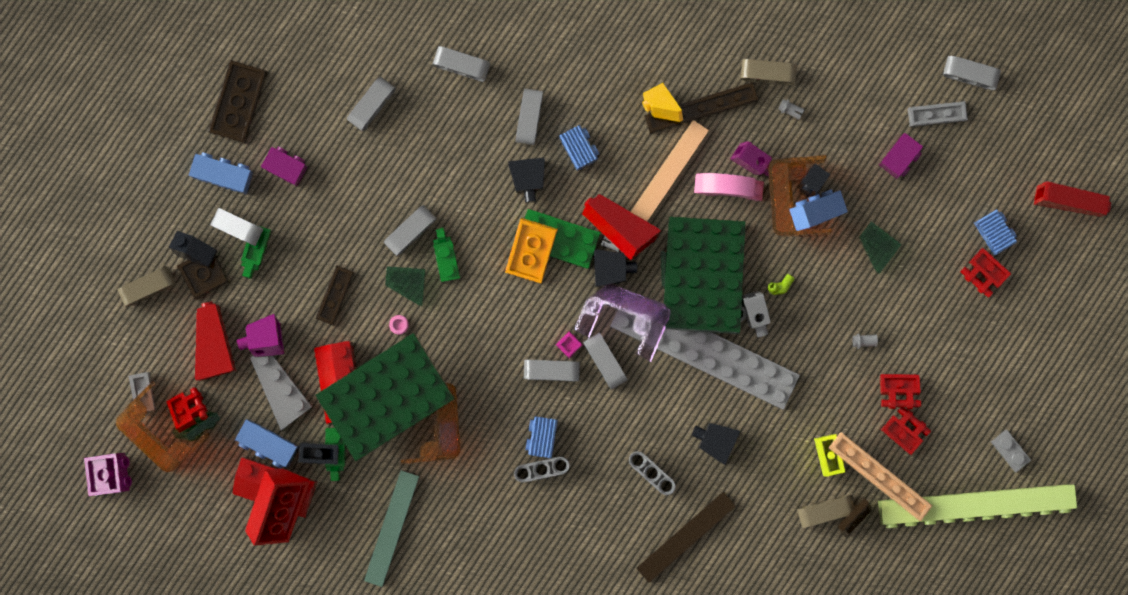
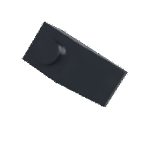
(192, 249)
(318, 452)

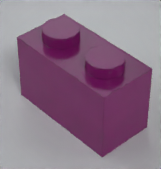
(900, 156)
(284, 166)

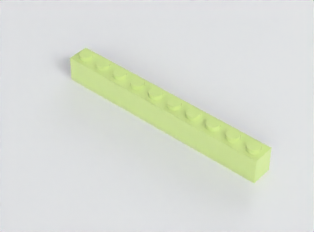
(984, 504)

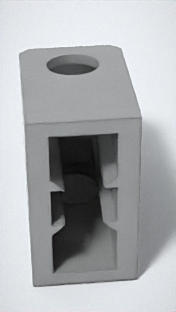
(754, 304)

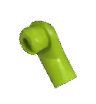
(781, 287)

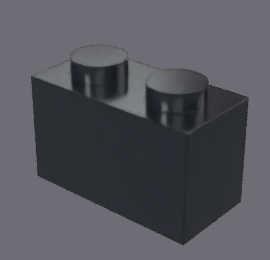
(813, 181)

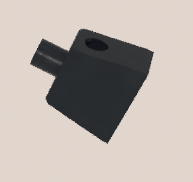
(528, 177)
(611, 268)
(716, 440)

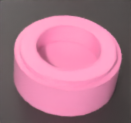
(399, 324)

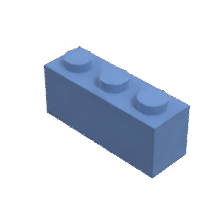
(221, 173)
(818, 209)
(266, 444)

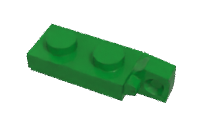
(253, 255)
(445, 257)
(333, 437)

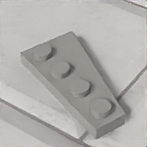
(282, 393)

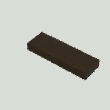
(335, 295)

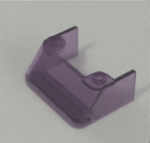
(649, 320)

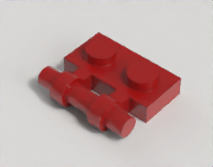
(989, 268)
(900, 385)
(181, 411)
(901, 434)

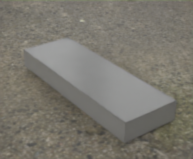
(937, 114)

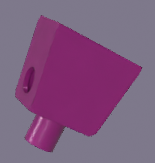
(748, 154)
(263, 337)

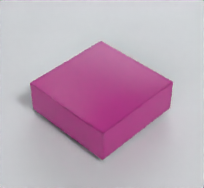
(569, 344)

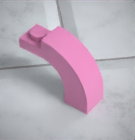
(729, 185)

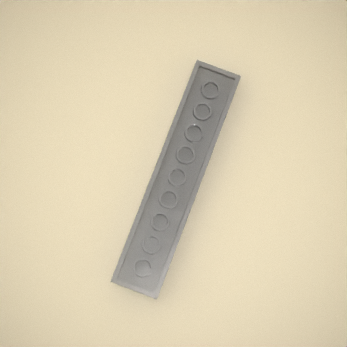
(721, 360)

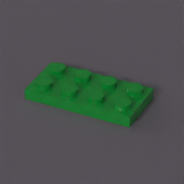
(572, 242)

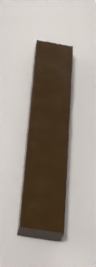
(707, 106)
(685, 537)

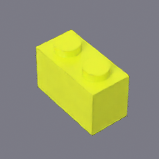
(830, 462)

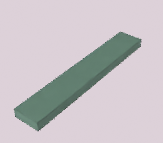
(391, 528)

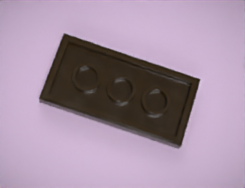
(237, 101)

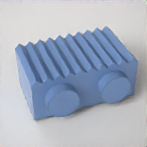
(578, 147)
(996, 232)
(542, 437)

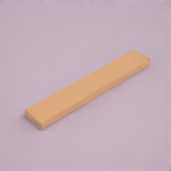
(670, 170)
(880, 476)

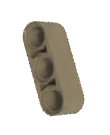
(768, 72)
(146, 286)
(825, 511)

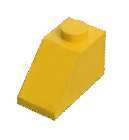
(662, 104)

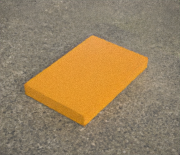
(531, 250)

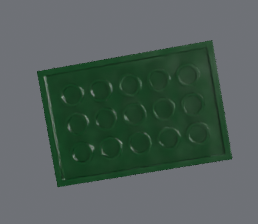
(704, 274)
(385, 397)

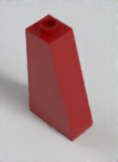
(1072, 199)
(620, 226)
(213, 349)

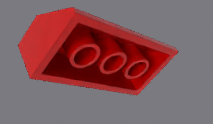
(334, 363)
(249, 479)
(276, 507)

